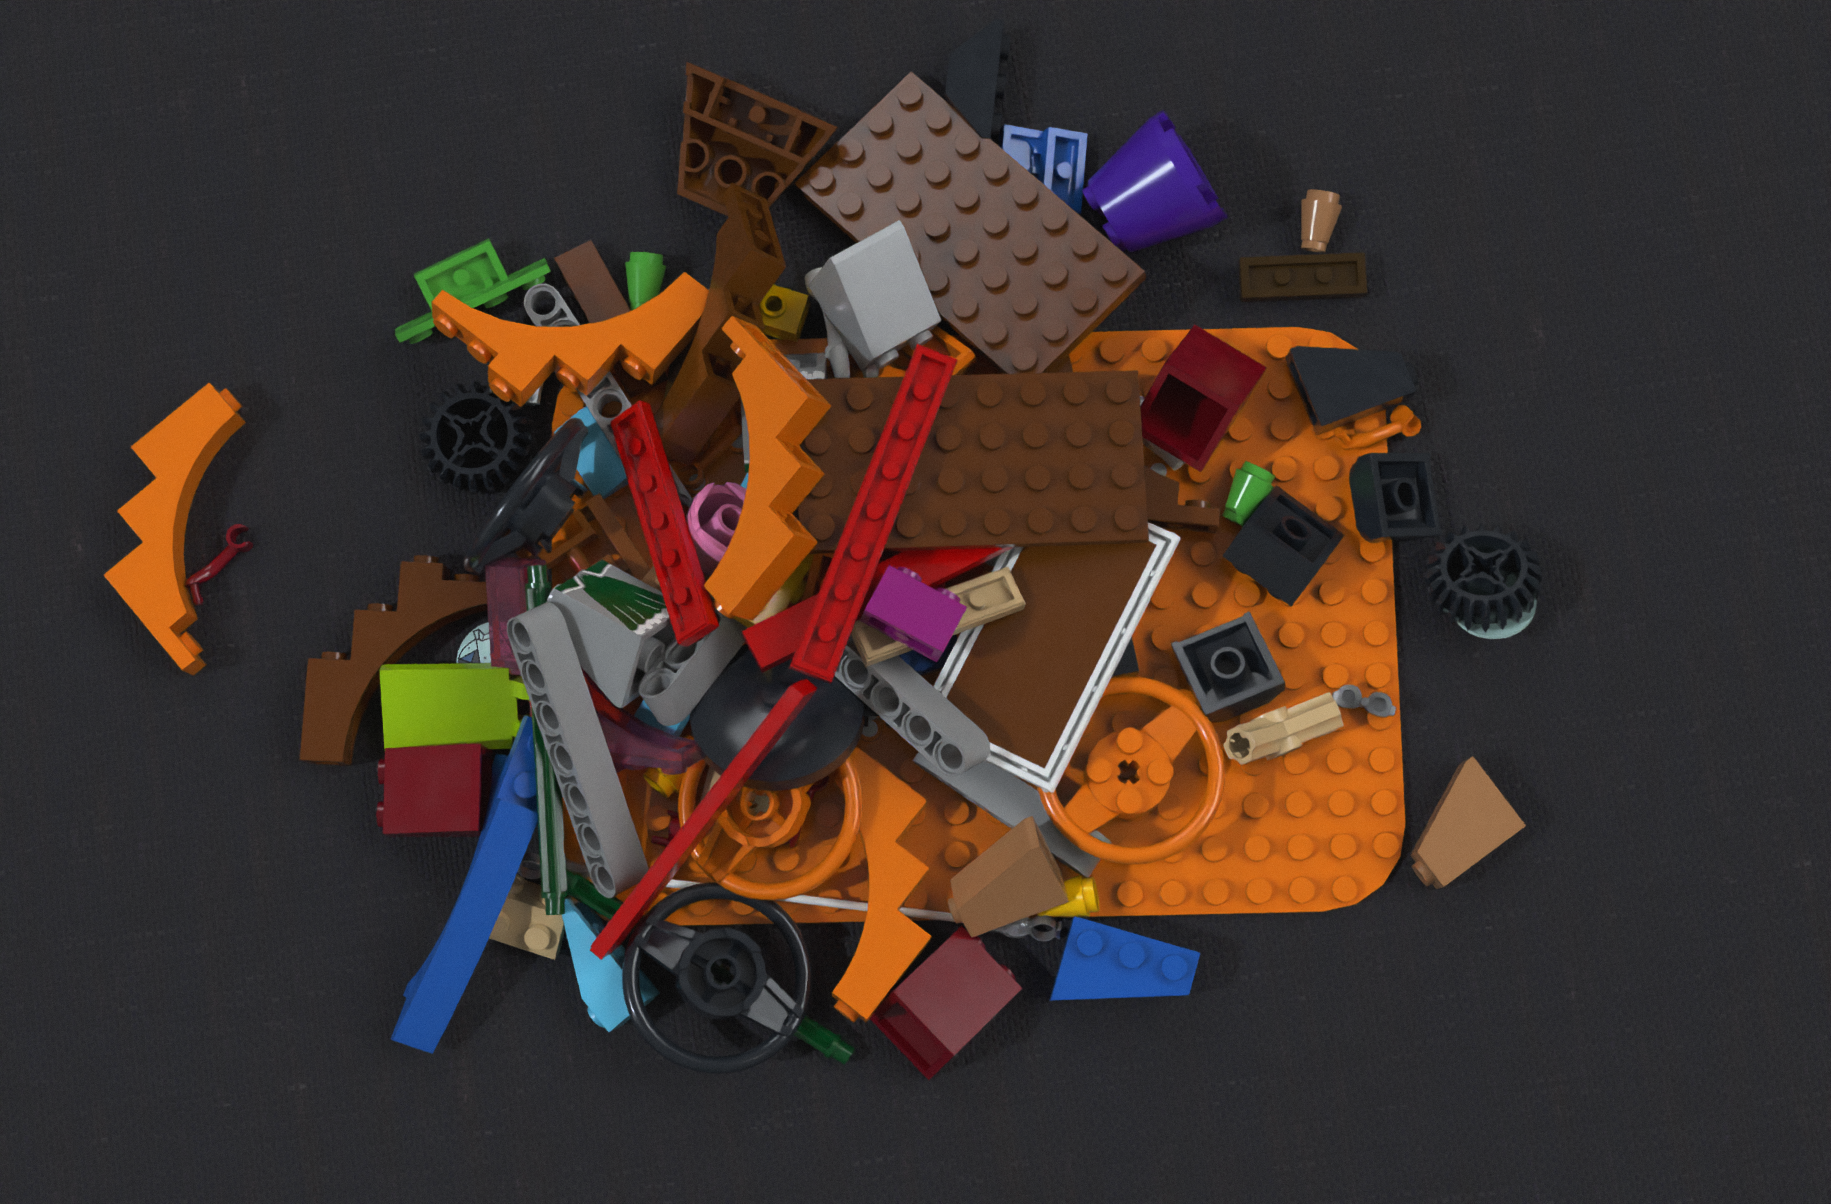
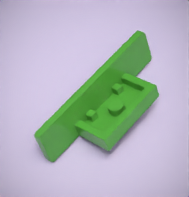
(473, 278)

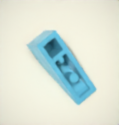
(599, 979)

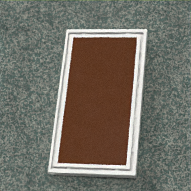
(1045, 668)

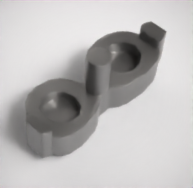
(1376, 704)

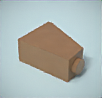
(1464, 826)
(1007, 882)

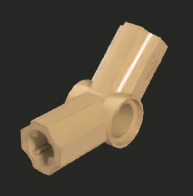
(1283, 730)

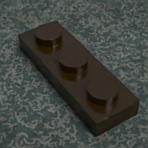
(1302, 277)

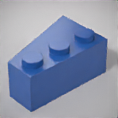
(1120, 964)

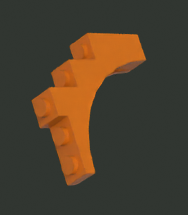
(581, 354)

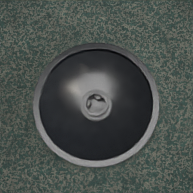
(809, 748)

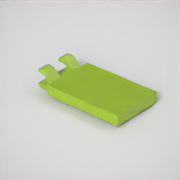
(450, 705)

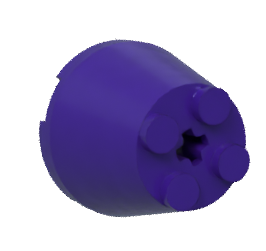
(1153, 189)

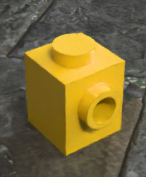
(784, 313)

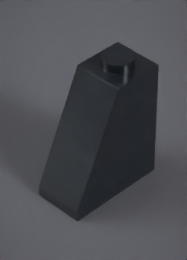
(1348, 383)

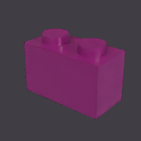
(913, 612)

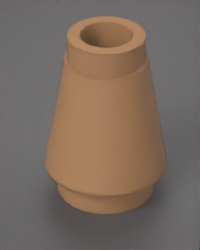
(1318, 219)

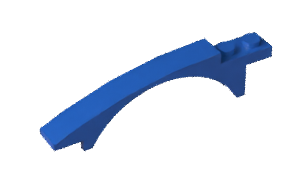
(499, 852)

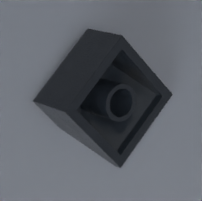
(1283, 545)

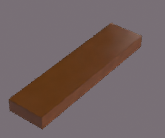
(598, 299)

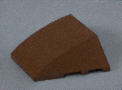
(741, 140)

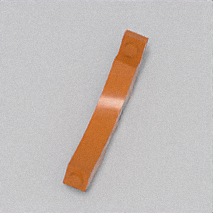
(779, 416)
(154, 572)
(889, 937)

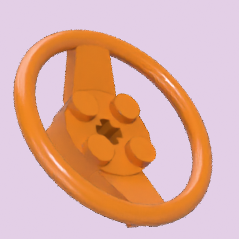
(1151, 756)
(743, 830)

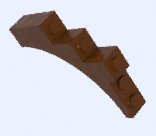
(342, 688)

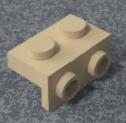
(525, 922)

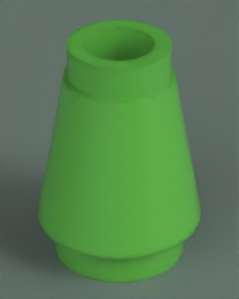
(644, 277)
(1247, 492)

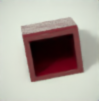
(1198, 397)
(435, 790)
(945, 1002)

